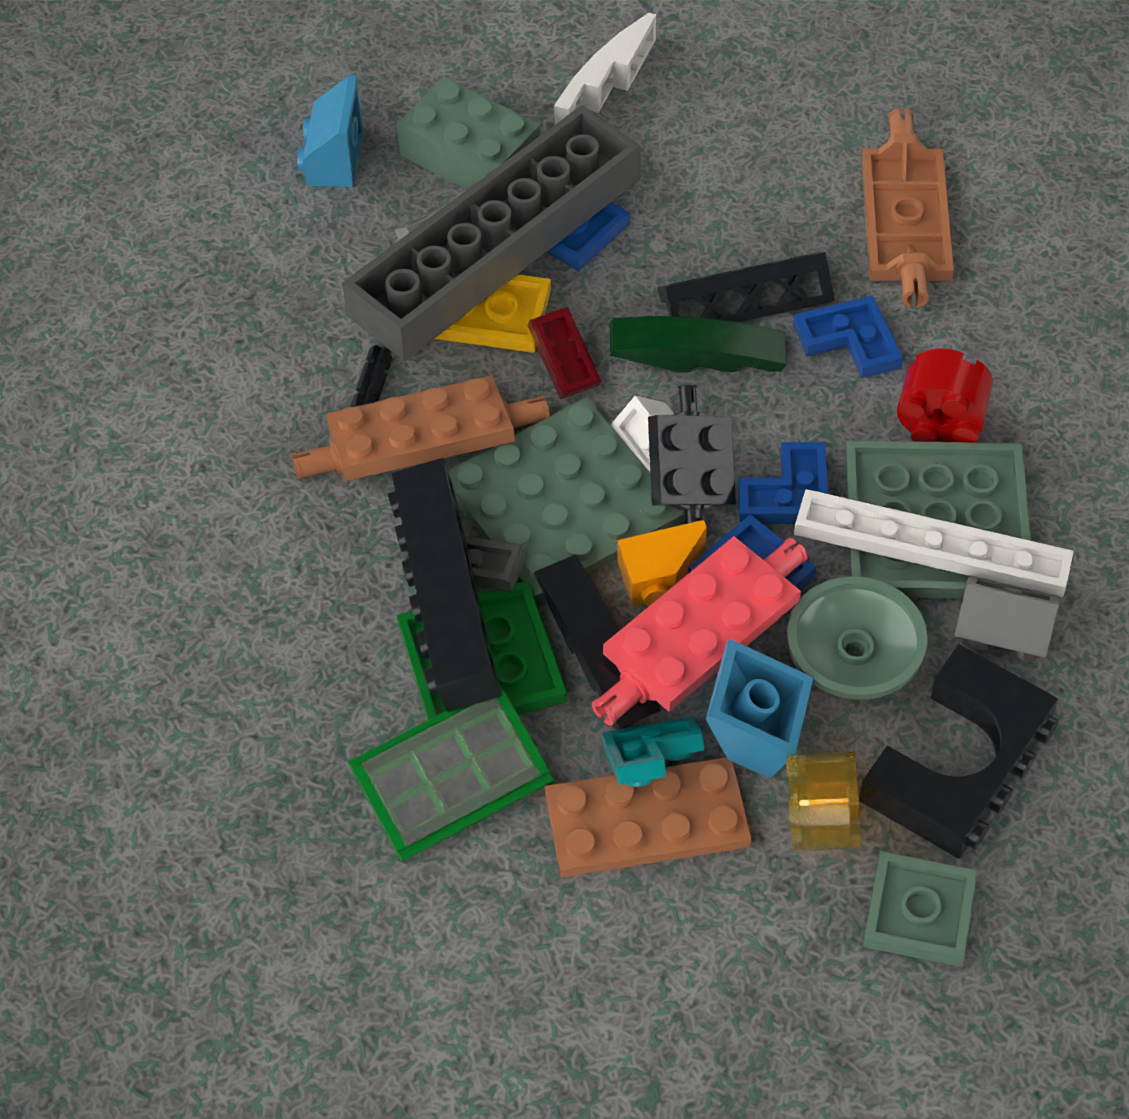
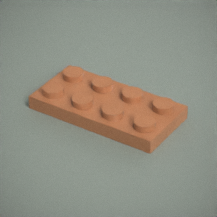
(623, 826)

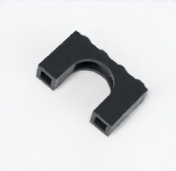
(954, 808)

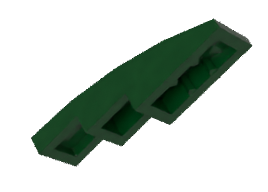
(691, 341)

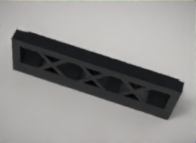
(749, 276)

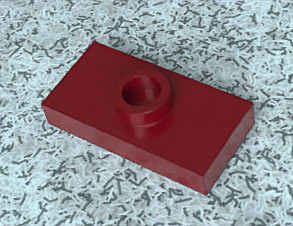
(564, 353)

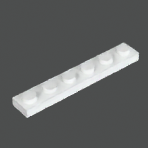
(934, 543)

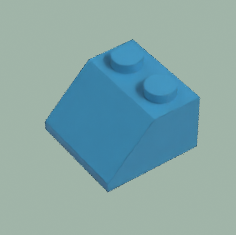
(333, 137)
(757, 708)

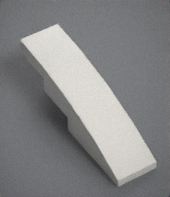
(609, 67)

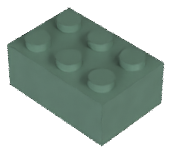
(462, 133)

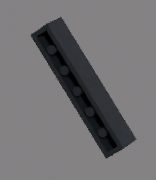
(444, 586)

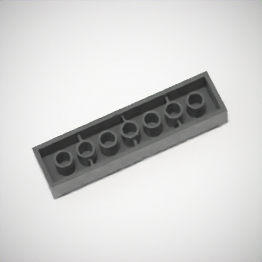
(491, 232)

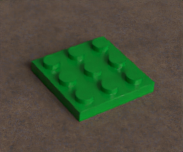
(518, 647)

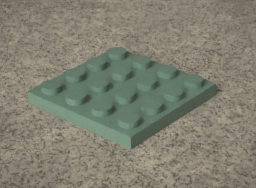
(942, 481)
(561, 492)

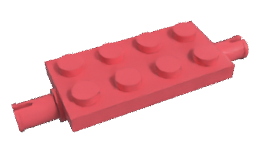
(685, 631)

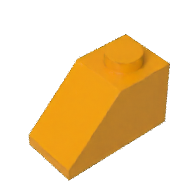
(659, 560)

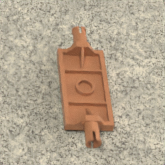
(906, 212)
(418, 429)

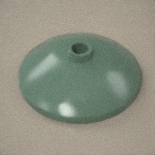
(863, 617)

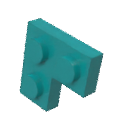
(640, 751)

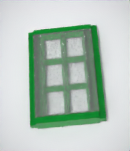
(450, 774)

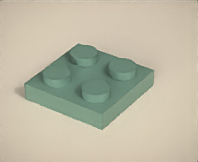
(920, 909)

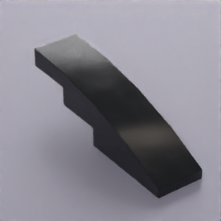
(586, 627)

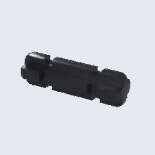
(372, 376)

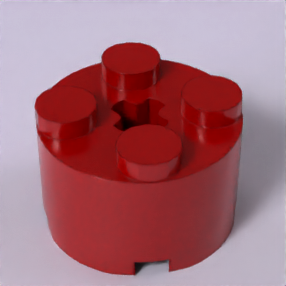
(944, 397)

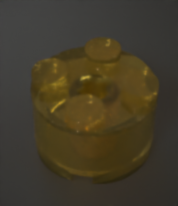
(823, 801)

